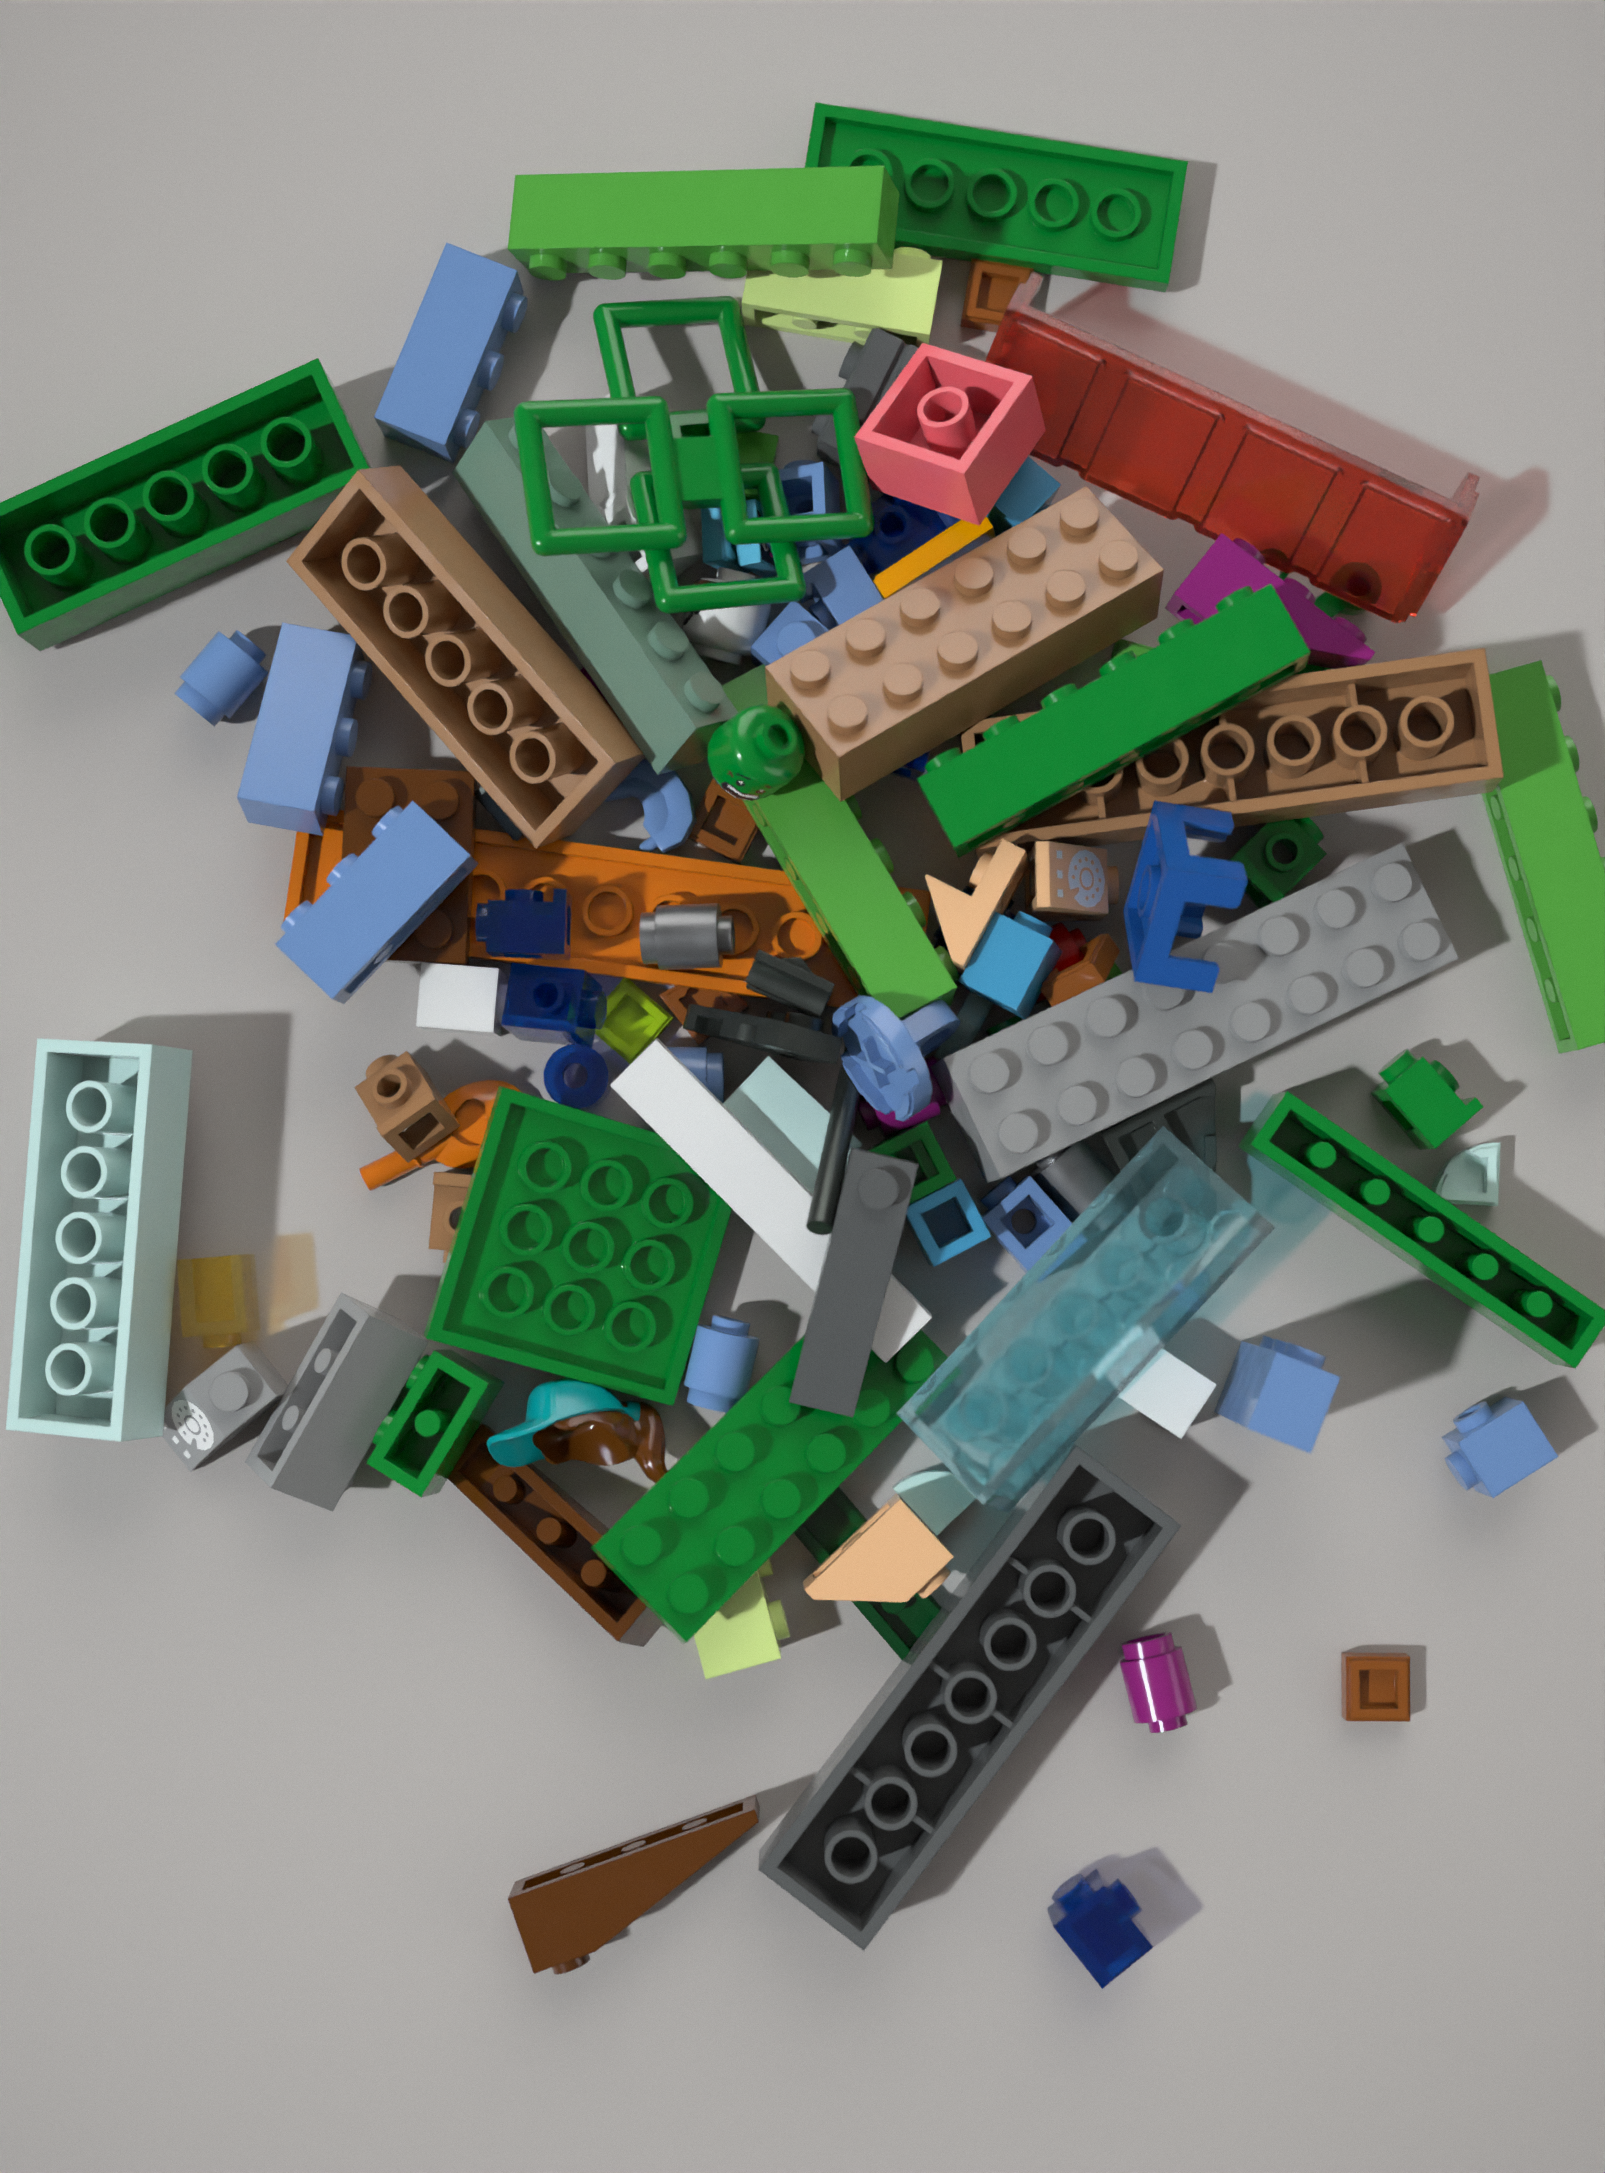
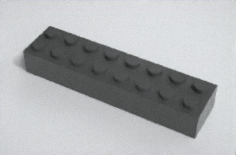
(965, 1695)

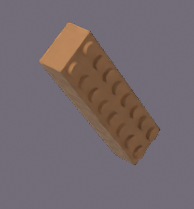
(1299, 752)

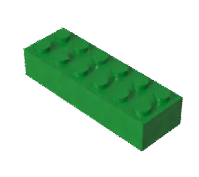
(175, 505)

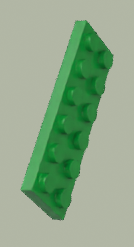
(1015, 195)
(752, 1486)

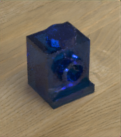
(526, 925)

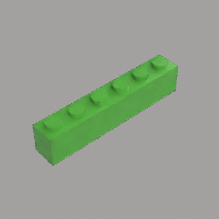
(705, 222)
(1550, 853)
(848, 884)

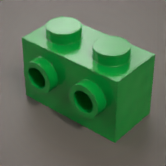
(434, 1421)

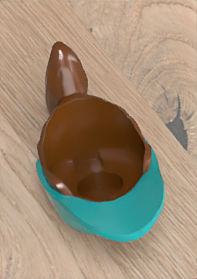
(584, 1424)

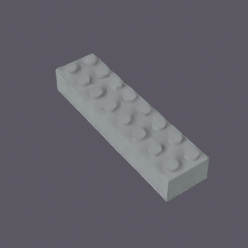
(1145, 1042)

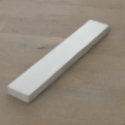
(748, 1178)

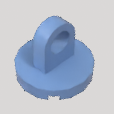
(888, 1053)

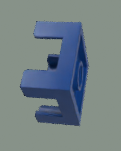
(1173, 891)

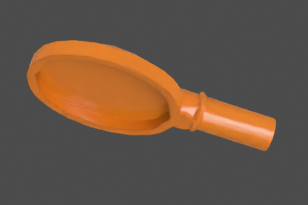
(459, 1149)

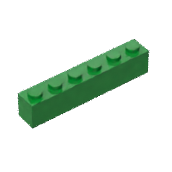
(1114, 719)
(1424, 1230)

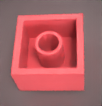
(951, 433)

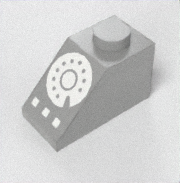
(221, 1403)

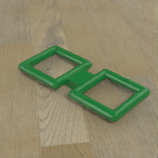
(691, 471)
(763, 476)

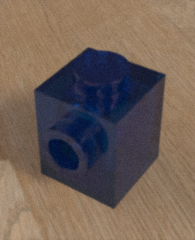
(897, 532)
(553, 1005)
(1099, 1924)

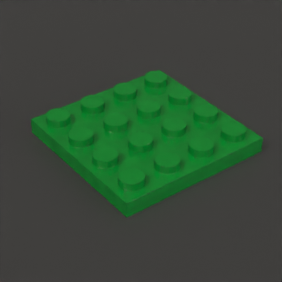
(580, 1250)

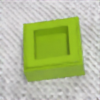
(632, 1021)

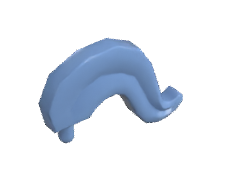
(665, 803)

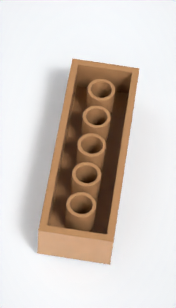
(965, 641)
(466, 654)

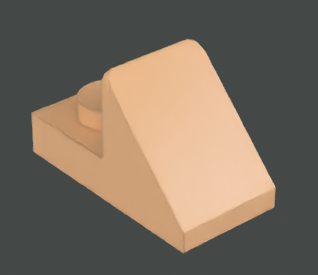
(966, 916)

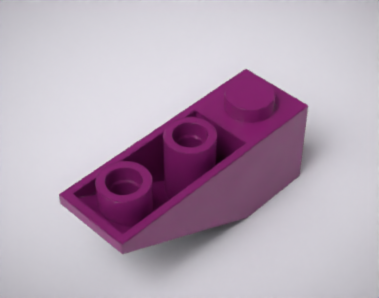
(1239, 564)

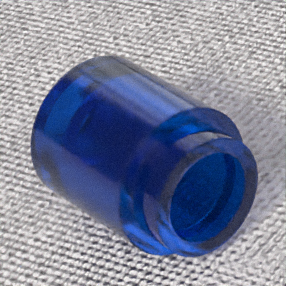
(593, 1091)

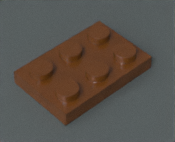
(452, 804)

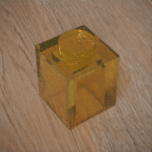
(218, 1298)

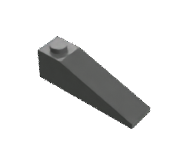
(853, 1281)

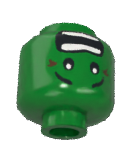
(756, 752)

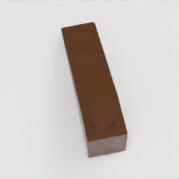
(554, 1535)
(593, 1898)

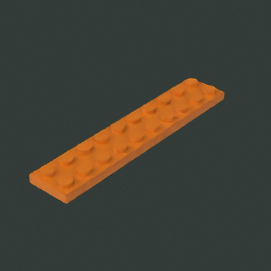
(609, 895)

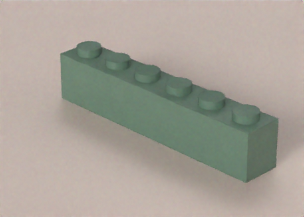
(600, 606)

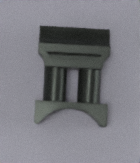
(789, 983)

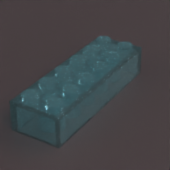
(1084, 1321)

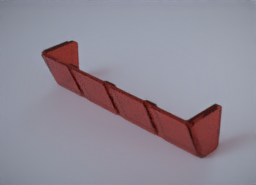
(1230, 466)

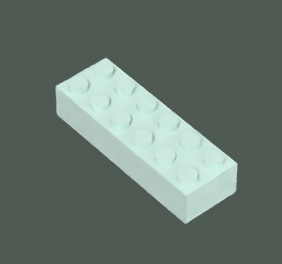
(99, 1239)

